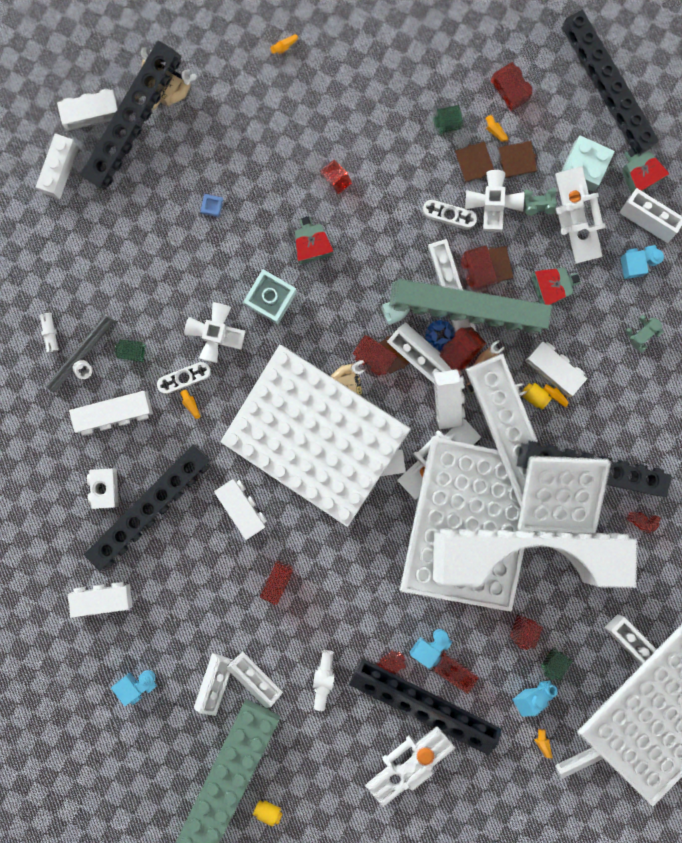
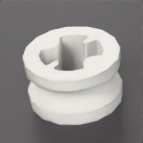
(79, 365)

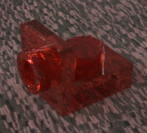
(336, 176)
(641, 522)
(392, 662)

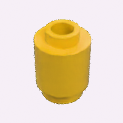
(536, 395)
(267, 813)

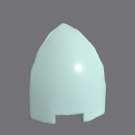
(393, 316)

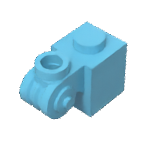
(635, 262)
(429, 653)
(129, 689)
(534, 700)

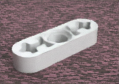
(464, 213)
(172, 388)

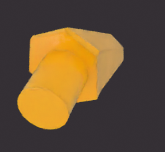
(283, 45)
(495, 129)
(556, 395)
(189, 403)
(543, 743)

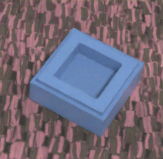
(211, 205)

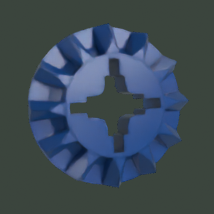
(431, 335)

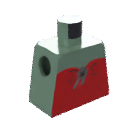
(642, 170)
(311, 242)
(554, 285)

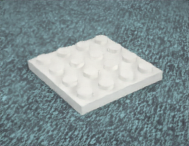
(563, 495)

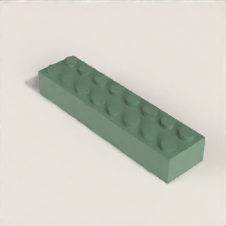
(469, 305)
(229, 775)

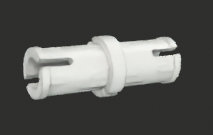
(49, 332)

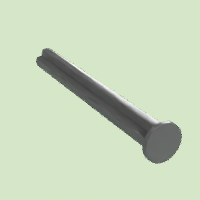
(80, 352)

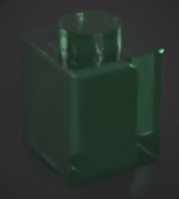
(448, 119)
(130, 351)
(556, 664)

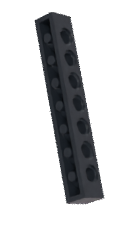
(609, 82)
(129, 105)
(658, 480)
(96, 553)
(425, 707)

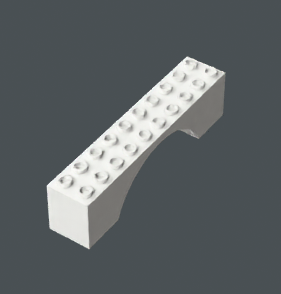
(470, 556)

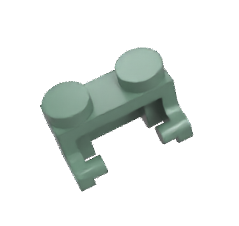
(536, 204)
(649, 329)

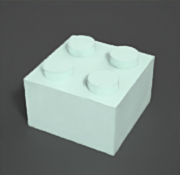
(592, 157)
(270, 296)

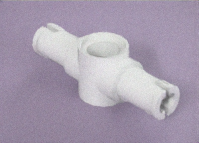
(323, 680)

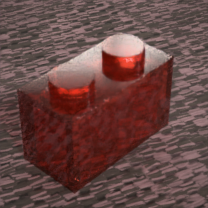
(512, 86)
(479, 268)
(462, 348)
(374, 355)
(276, 582)
(525, 632)
(456, 673)

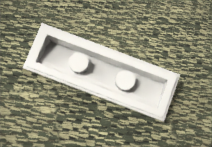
(254, 680)
(213, 685)
(578, 762)

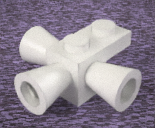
(494, 201)
(215, 333)

